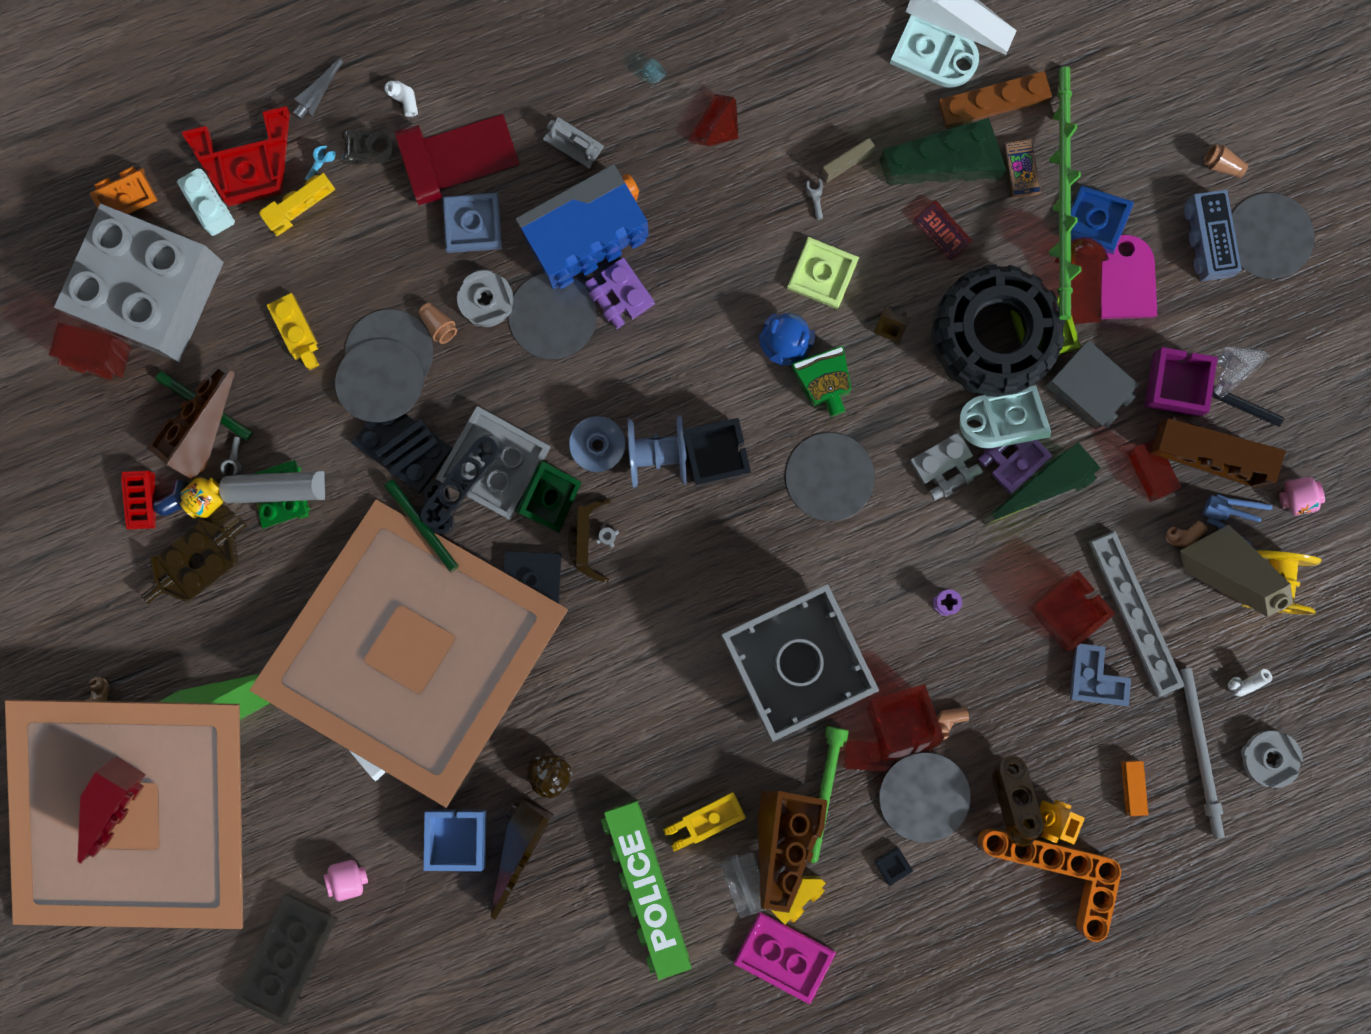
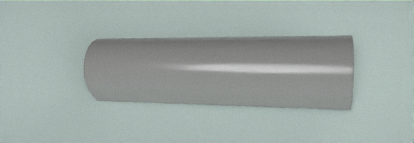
(273, 487)

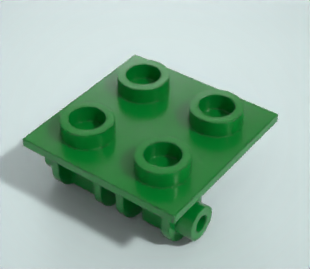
(278, 512)

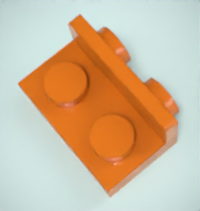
(125, 193)

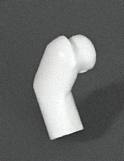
(403, 94)
(1250, 684)

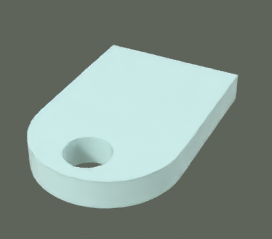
(933, 53)
(1005, 419)

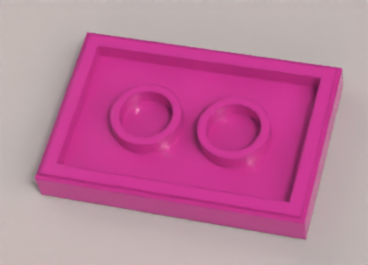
(784, 957)

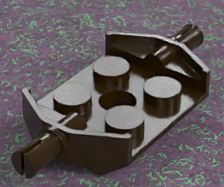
(173, 566)

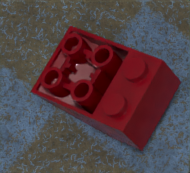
(105, 805)

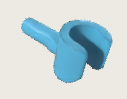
(320, 158)

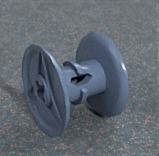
(656, 451)

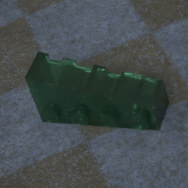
(953, 154)

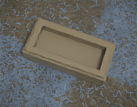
(847, 160)

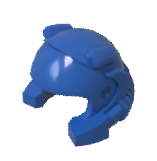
(786, 338)

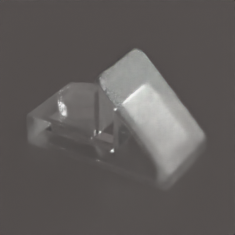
(1238, 366)

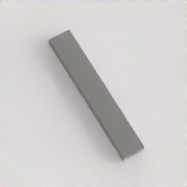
(1136, 614)

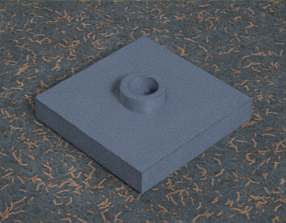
(472, 222)

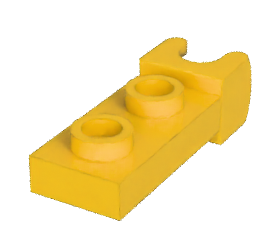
(295, 203)

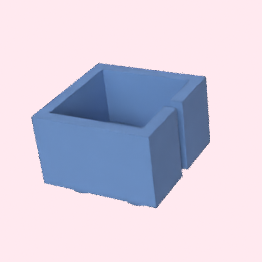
(455, 840)

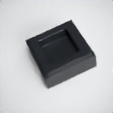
(893, 866)

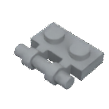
(940, 459)

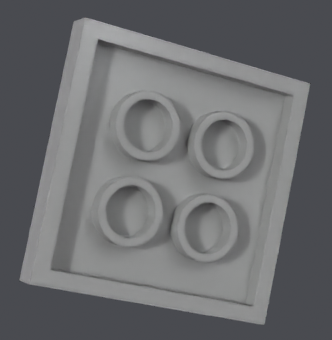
(509, 475)

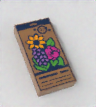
(1022, 168)

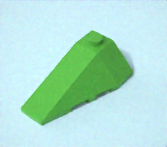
(227, 692)

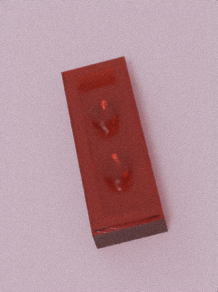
(868, 756)

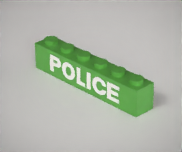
(648, 890)

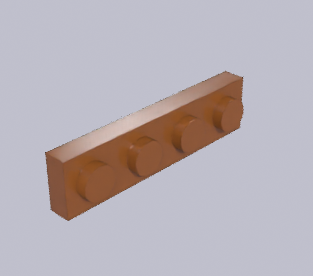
(995, 99)

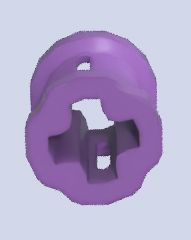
(951, 595)

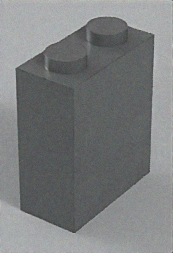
(1093, 386)

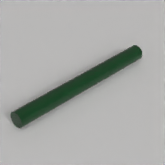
(188, 395)
(424, 530)

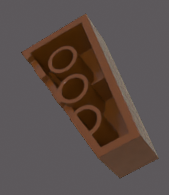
(1217, 453)

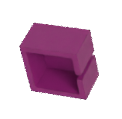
(1182, 386)

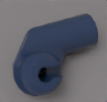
(171, 502)

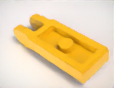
(707, 820)

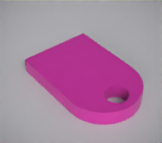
(1129, 282)

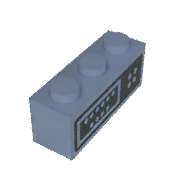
(1212, 235)

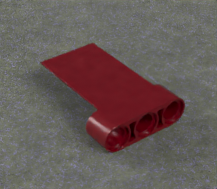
(455, 155)

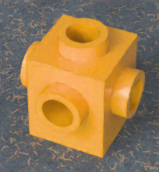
(1060, 822)

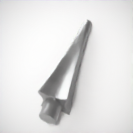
(310, 98)

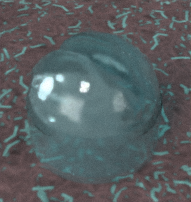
(654, 71)

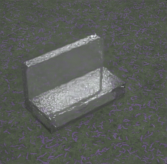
(743, 882)

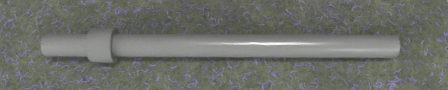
(1212, 807)

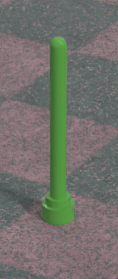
(835, 739)

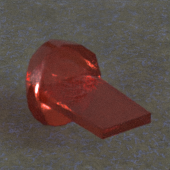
(1088, 283)

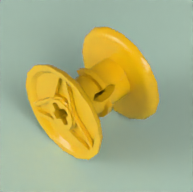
(1287, 565)

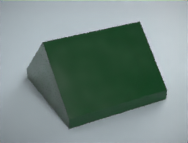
(548, 496)

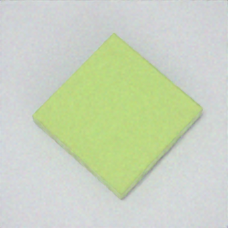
(822, 273)

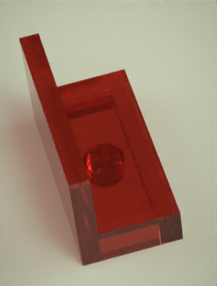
(1153, 472)

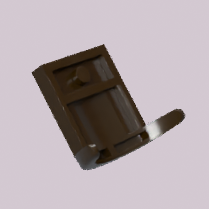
(579, 539)

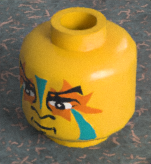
(201, 497)

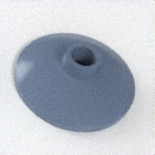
(592, 430)

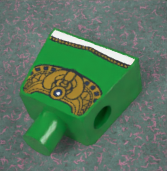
(824, 379)

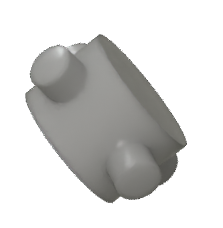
(607, 536)

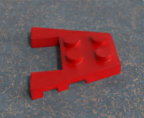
(246, 170)

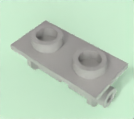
(573, 142)

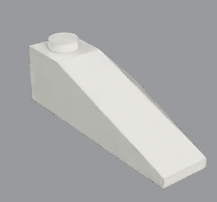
(966, 19)

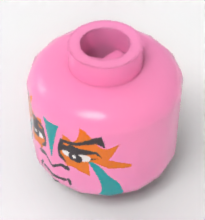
(1302, 496)

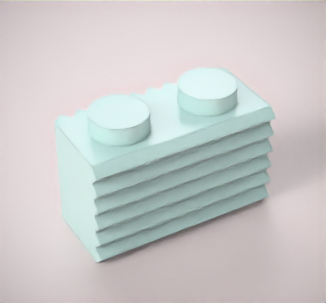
(206, 202)

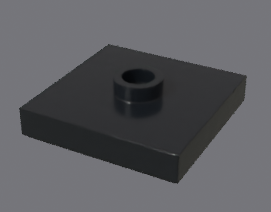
(536, 571)

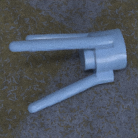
(1219, 508)

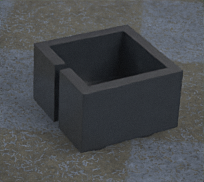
(715, 453)

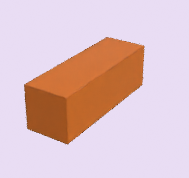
(1134, 788)

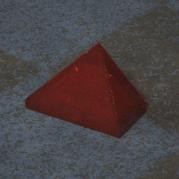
(717, 123)

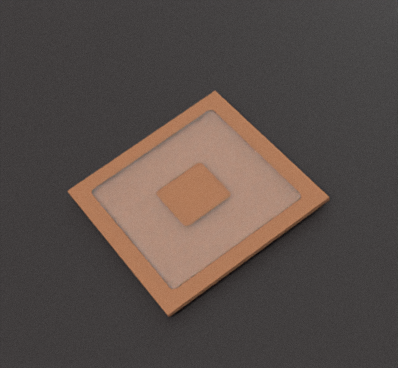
(407, 655)
(174, 851)

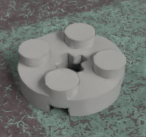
(470, 293)
(1255, 756)

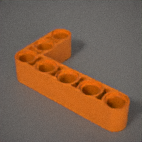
(1062, 864)

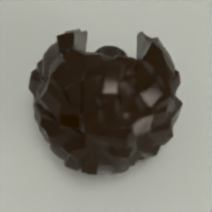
(548, 774)

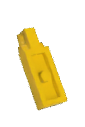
(294, 329)

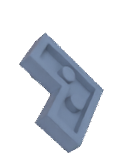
(1088, 680)

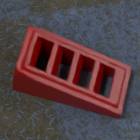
(129, 500)

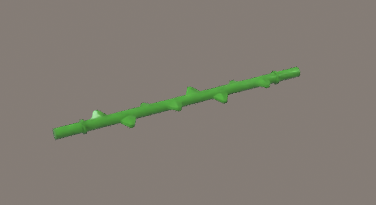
(1063, 205)

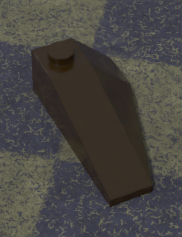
(522, 836)

